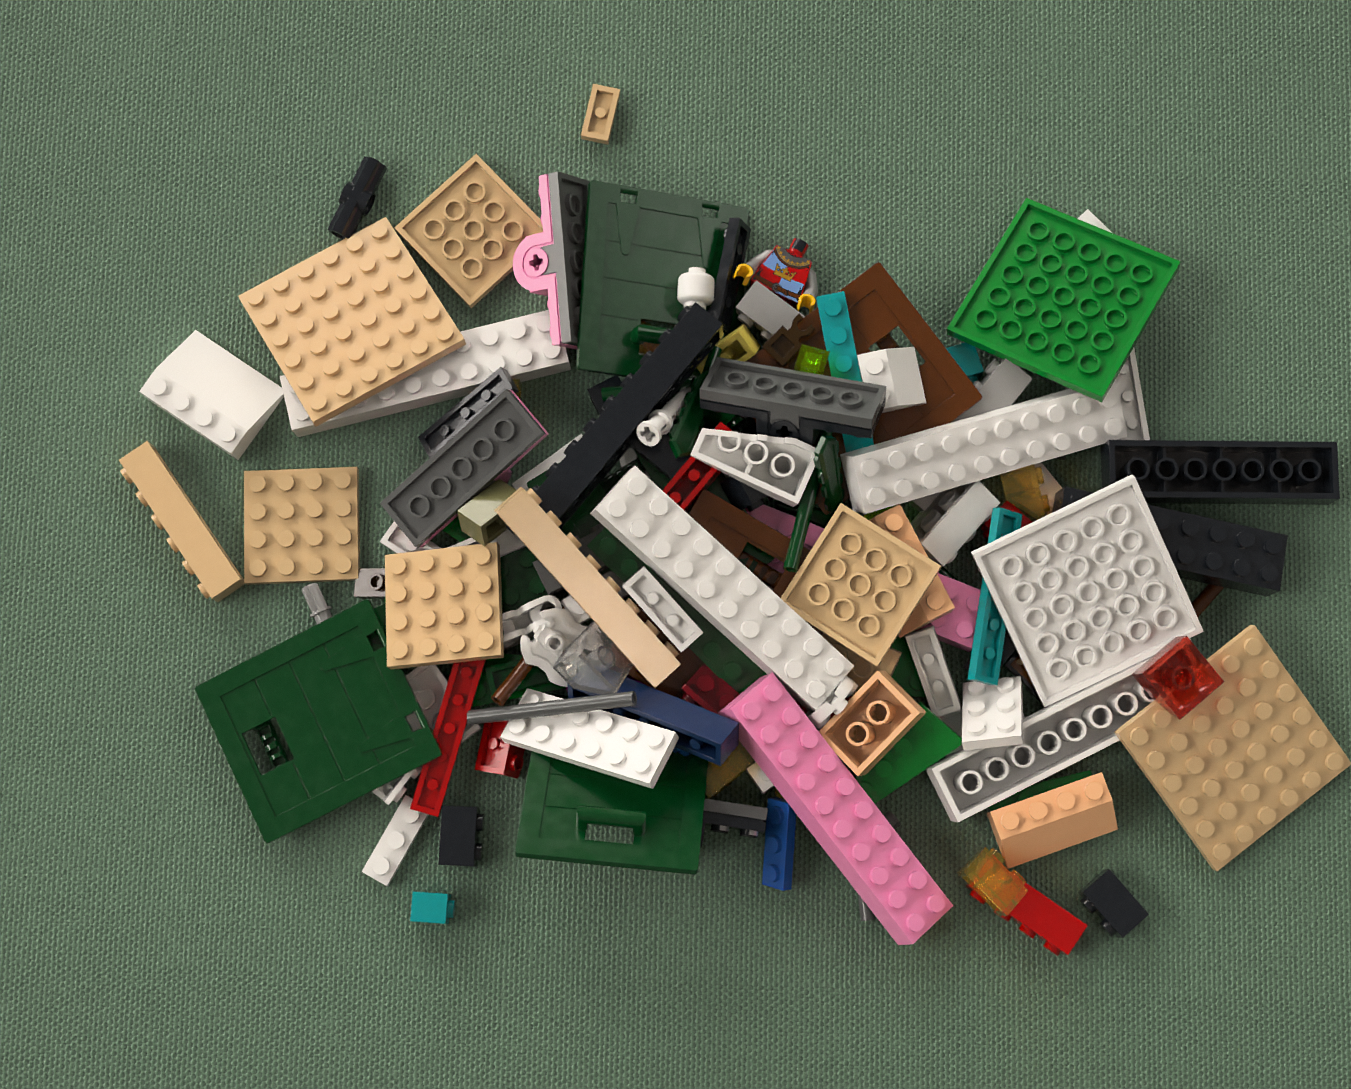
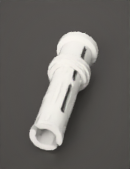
(661, 420)

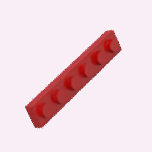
(449, 735)

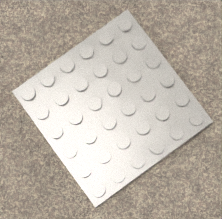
(1087, 590)

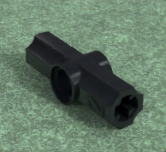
(357, 198)

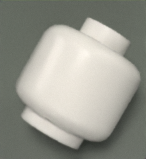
(696, 287)

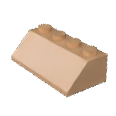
(936, 600)
(1053, 820)

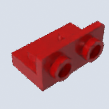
(495, 755)

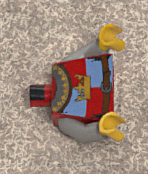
(784, 274)

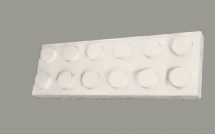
(595, 741)

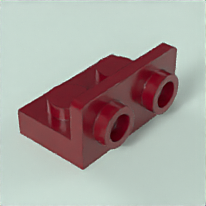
(708, 690)

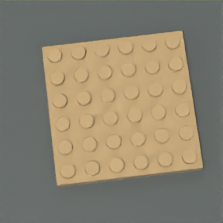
(351, 321)
(1239, 754)

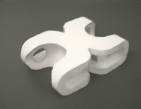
(525, 619)

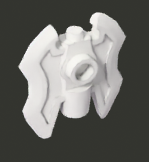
(551, 641)

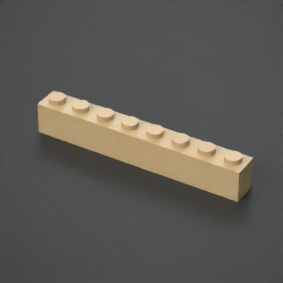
(587, 586)

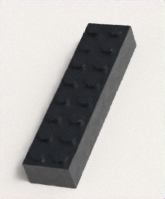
(1225, 471)
(1213, 549)

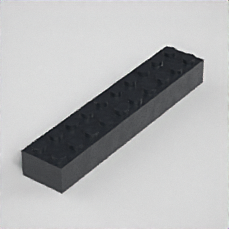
(642, 393)

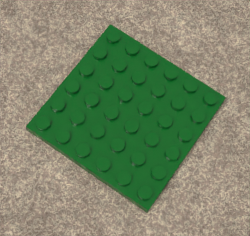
(1063, 299)

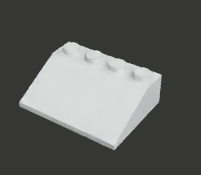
(213, 393)

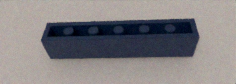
(698, 729)

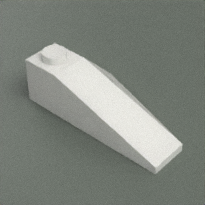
(763, 462)

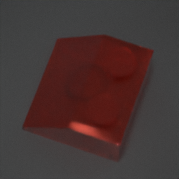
(1178, 677)

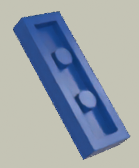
(779, 844)

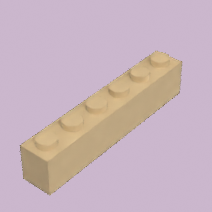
(181, 521)

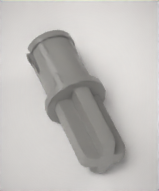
(316, 603)

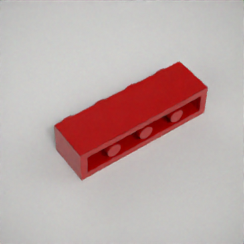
(692, 480)
(1044, 919)

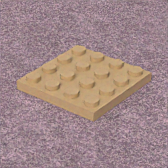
(470, 230)
(301, 525)
(860, 584)
(443, 606)

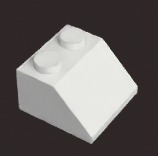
(898, 372)

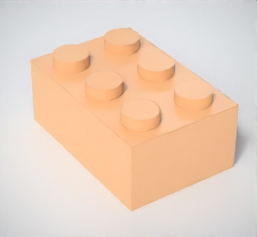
(871, 723)

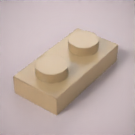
(600, 114)

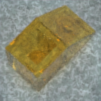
(1024, 491)

